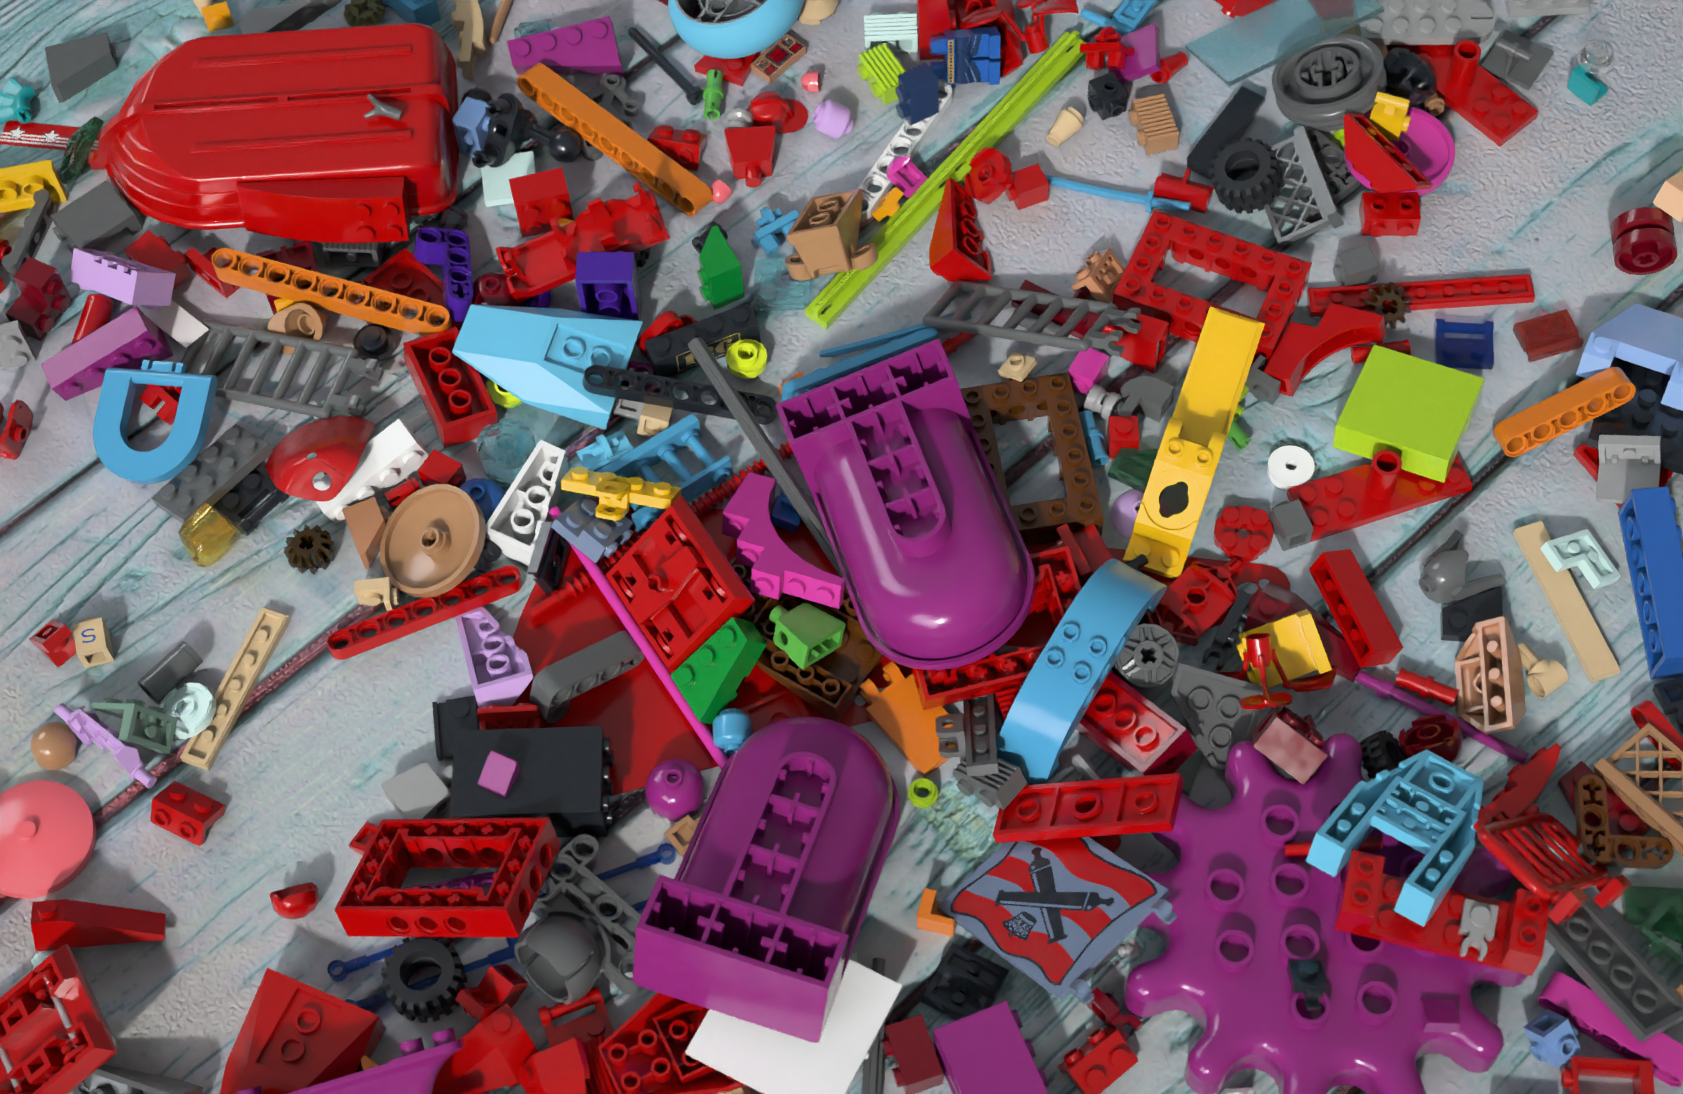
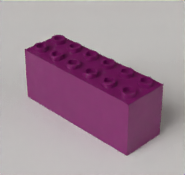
(988, 1054)

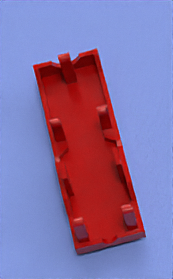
(603, 227)

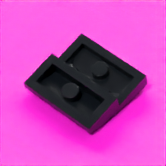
(964, 983)

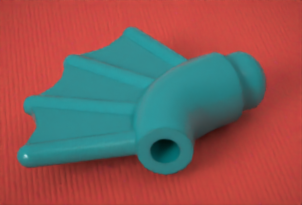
(16, 102)

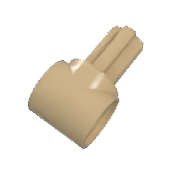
(1543, 675)

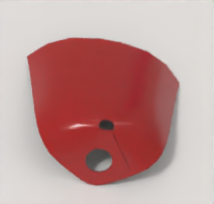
(338, 448)

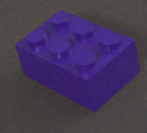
(609, 284)

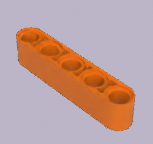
(1564, 411)

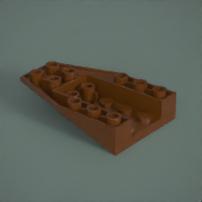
(830, 682)

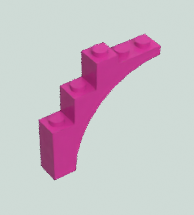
(772, 562)

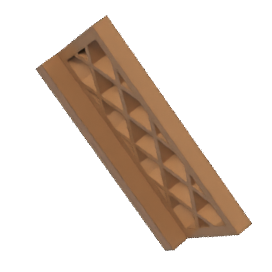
(1641, 801)

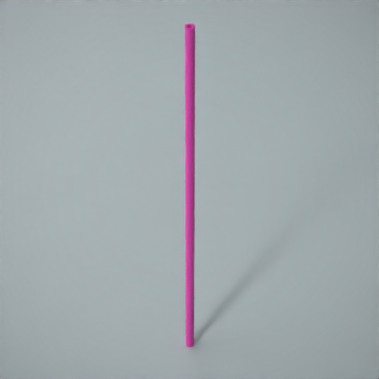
(647, 649)

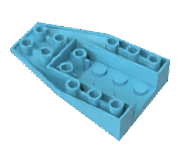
(544, 355)

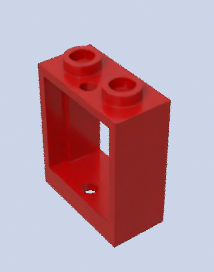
(1639, 1071)

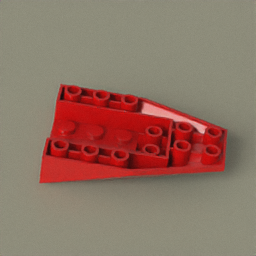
(298, 1038)
(650, 1053)

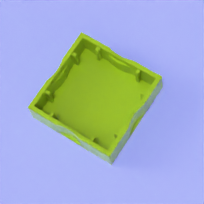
(1409, 410)

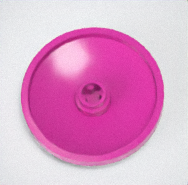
(1425, 145)

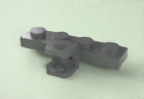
(972, 735)

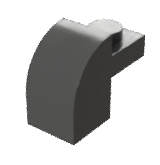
(1145, 396)

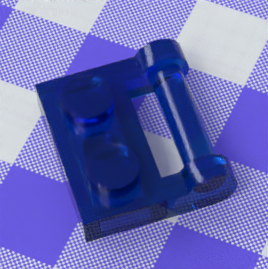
(1464, 351)

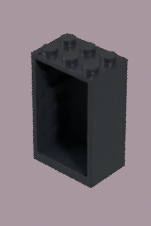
(559, 779)

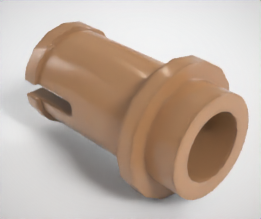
(1434, 105)

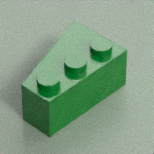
(717, 668)

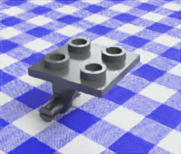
(1517, 59)

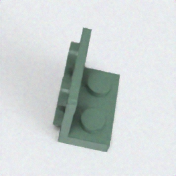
(141, 725)

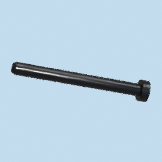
(693, 94)

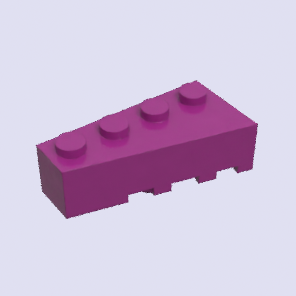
(570, 50)
(117, 344)

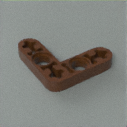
(1609, 843)

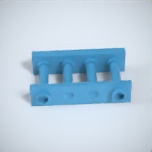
(663, 448)

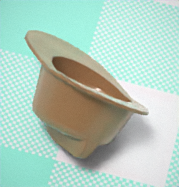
(298, 321)

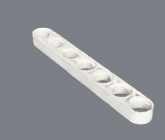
(901, 139)

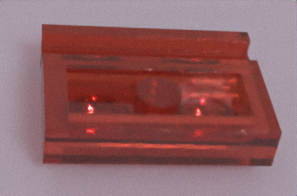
(1548, 335)

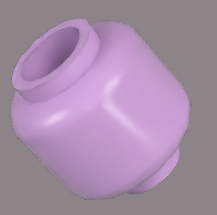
(832, 119)

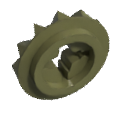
(367, 18)

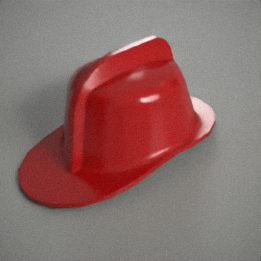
(771, 109)

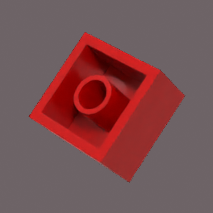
(539, 199)

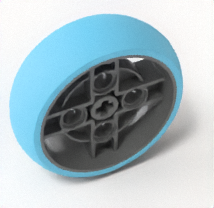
(733, 26)

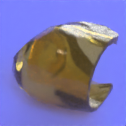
(206, 536)

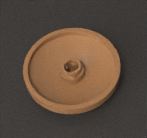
(432, 540)

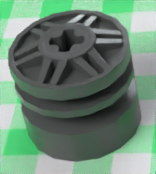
(1163, 656)

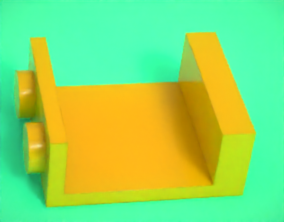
(1296, 648)

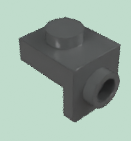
(1261, 384)

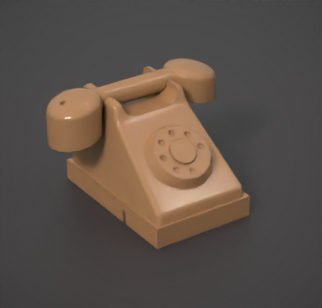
(828, 237)

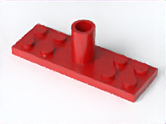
(1473, 90)
(1372, 494)
(1092, 809)

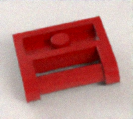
(586, 1027)

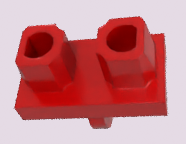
(1108, 47)
(156, 393)

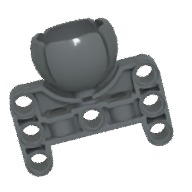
(573, 934)

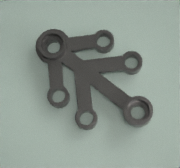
(611, 88)

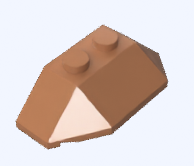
(1490, 678)

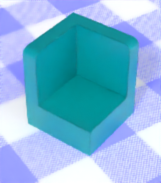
(1586, 86)

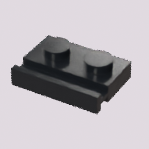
(548, 558)
(453, 716)

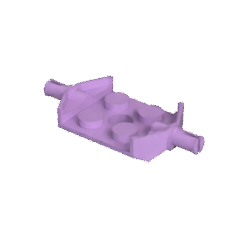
(91, 729)

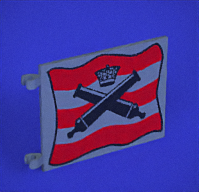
(1056, 908)

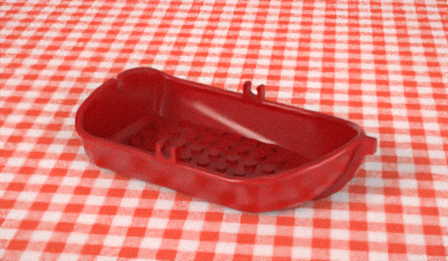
(284, 112)

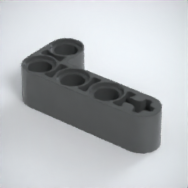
(581, 672)

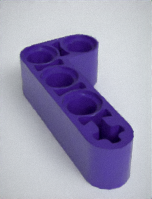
(451, 251)

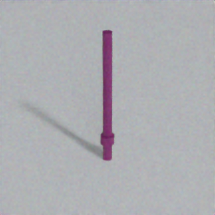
(1387, 689)

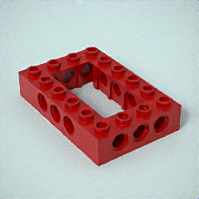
(1214, 251)
(1059, 582)
(379, 908)

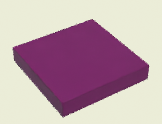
(1146, 54)

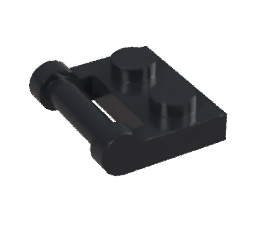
(245, 497)

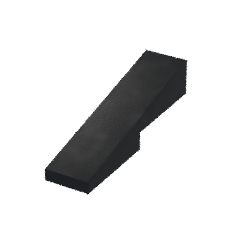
(1227, 127)

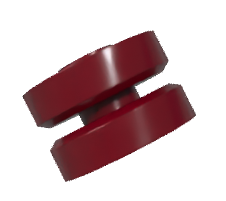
(1643, 241)

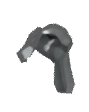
(1445, 574)

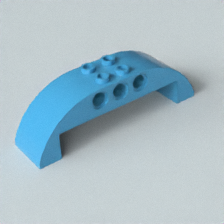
(1074, 667)

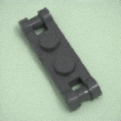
(32, 233)

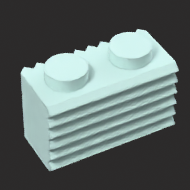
(895, 30)

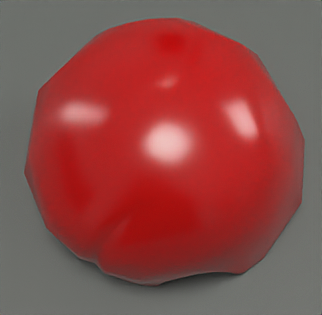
(295, 901)

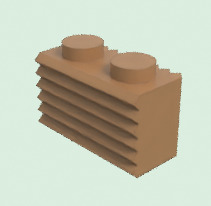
(1154, 124)

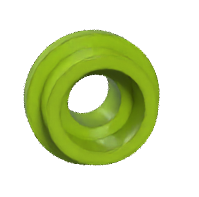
(919, 785)

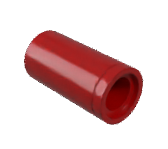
(94, 315)

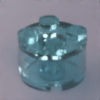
(504, 449)

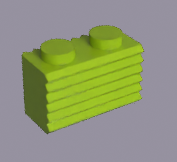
(881, 71)

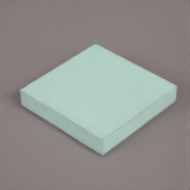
(496, 181)

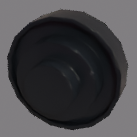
(374, 342)

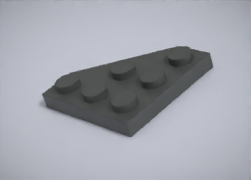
(1213, 710)

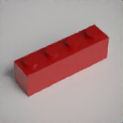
(1355, 608)

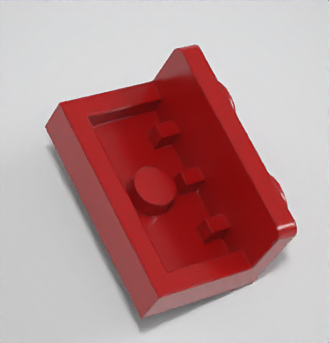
(679, 145)
(509, 717)
(185, 812)
(1098, 1061)

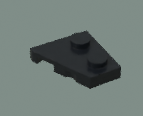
(1460, 618)

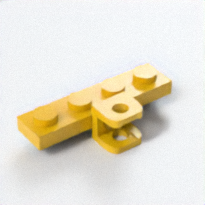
(618, 492)

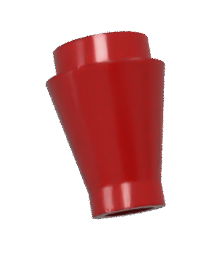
(1170, 67)

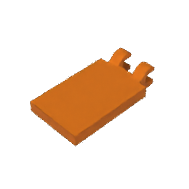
(903, 721)

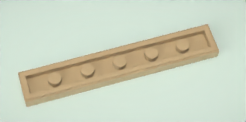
(1567, 605)
(237, 687)

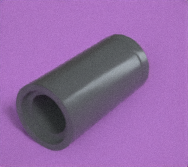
(170, 671)

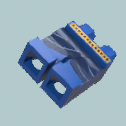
(968, 56)

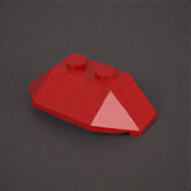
(1379, 158)

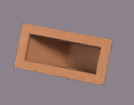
(366, 525)

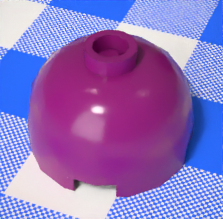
(675, 789)

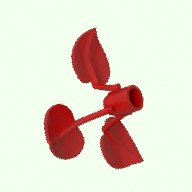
(1034, 32)
(1260, 654)

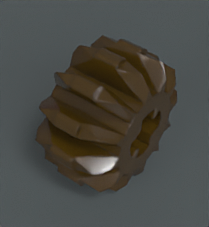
(1389, 294)
(309, 549)

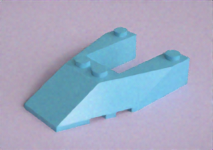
(1420, 804)

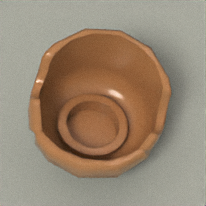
(54, 745)

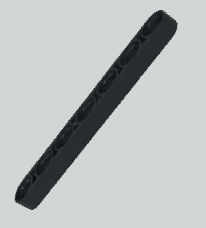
(665, 396)

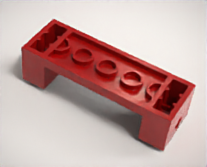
(1368, 911)

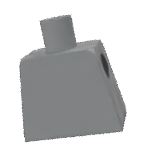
(420, 792)

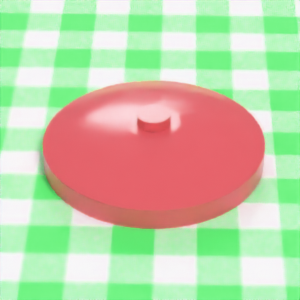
(43, 838)

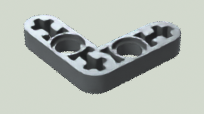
(1335, 171)

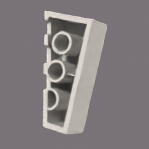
(382, 466)
(527, 503)

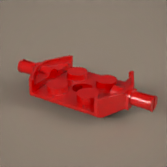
(1190, 620)

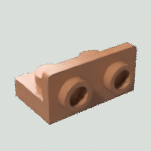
(1100, 275)

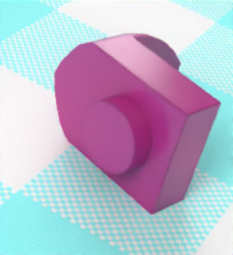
(905, 175)

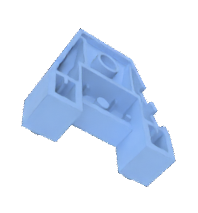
(1642, 338)

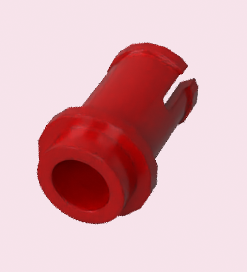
(401, 492)

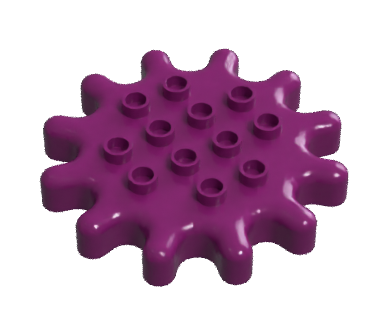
(1254, 909)

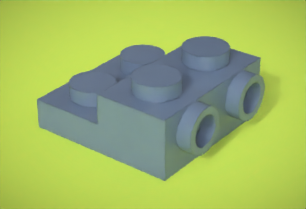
(591, 534)

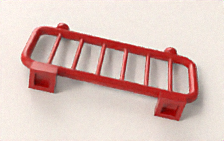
(1564, 895)

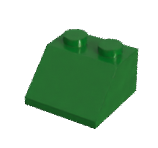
(719, 271)

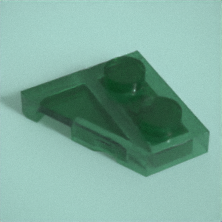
(78, 149)

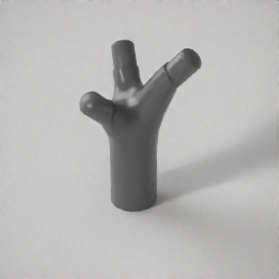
(383, 109)

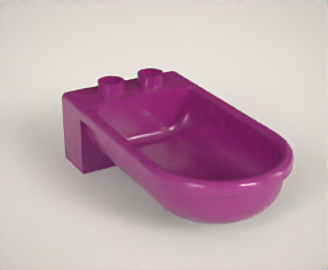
(913, 510)
(774, 879)

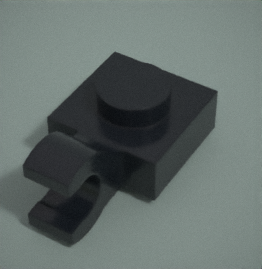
(1671, 698)
(1308, 978)

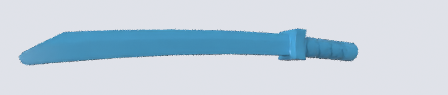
(1149, 200)
(875, 341)

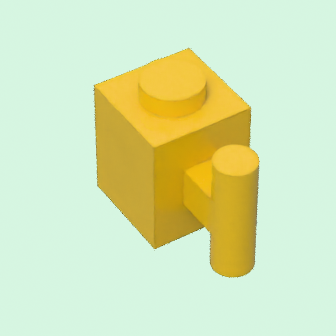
(1390, 115)

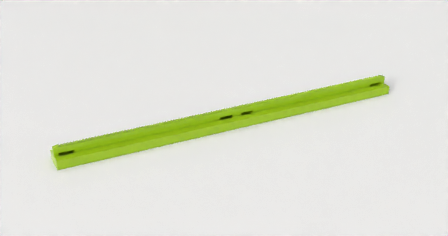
(928, 197)

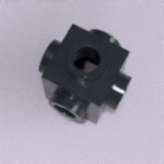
(1107, 96)

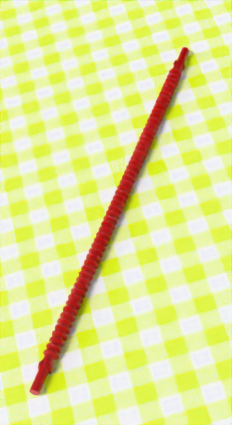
(561, 595)

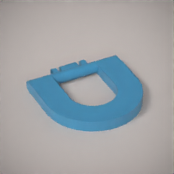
(187, 432)

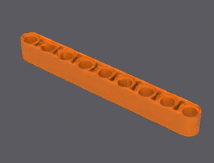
(615, 139)
(322, 285)

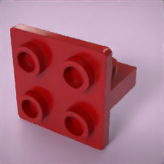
(1085, 548)

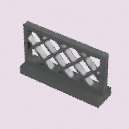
(1317, 184)

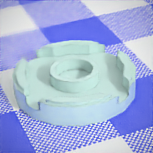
(193, 708)

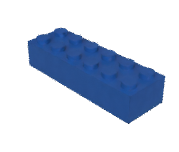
(1656, 576)

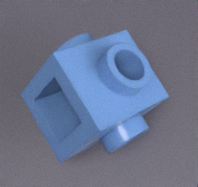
(1552, 1038)

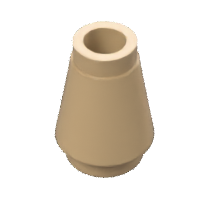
(1066, 125)

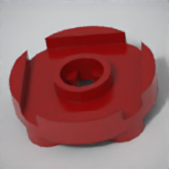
(989, 188)
(1248, 518)

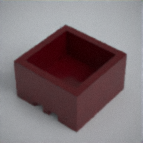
(299, 255)

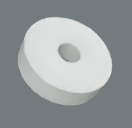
(1290, 456)

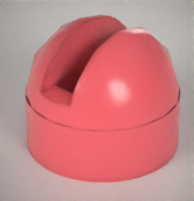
(811, 81)
(720, 191)

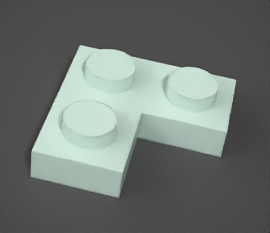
(1582, 551)

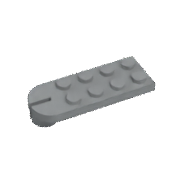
(1429, 22)

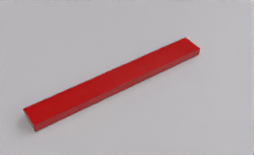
(1431, 294)

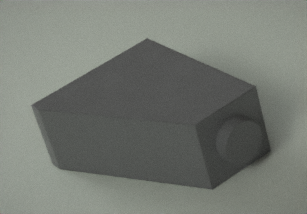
(80, 64)

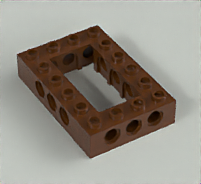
(1031, 399)

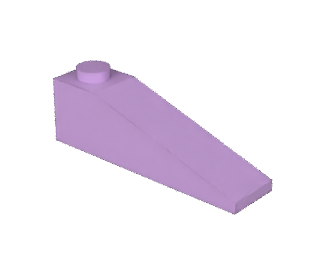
(494, 662)

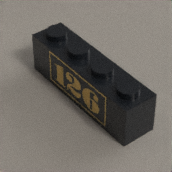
(670, 352)

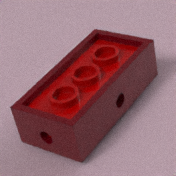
(1135, 730)

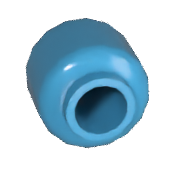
(731, 730)

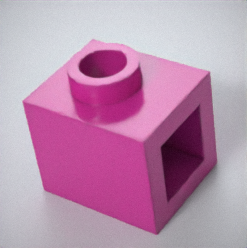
(1087, 370)

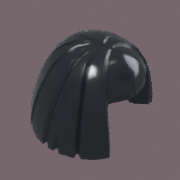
(1408, 77)

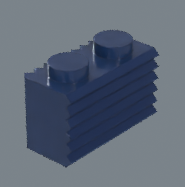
(917, 94)

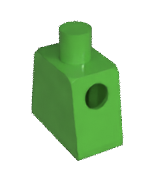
(806, 633)

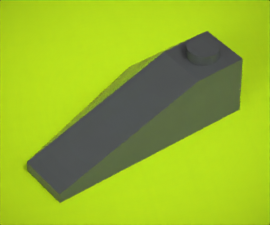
(125, 1081)

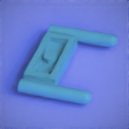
(1126, 18)

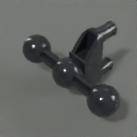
(514, 125)

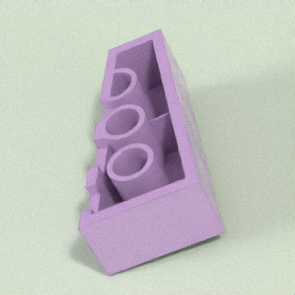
(122, 278)

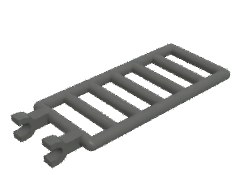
(1093, 338)
(333, 400)

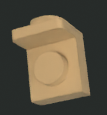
(1017, 367)
(375, 591)

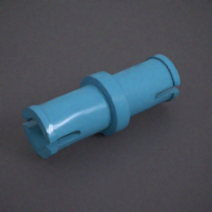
(1093, 439)

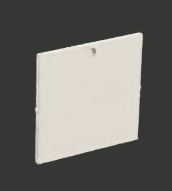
(790, 1065)

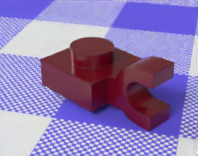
(1108, 1011)

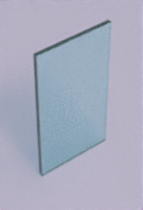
(1276, 34)

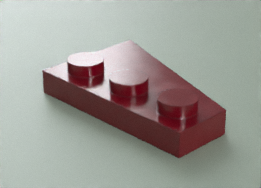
(1621, 817)

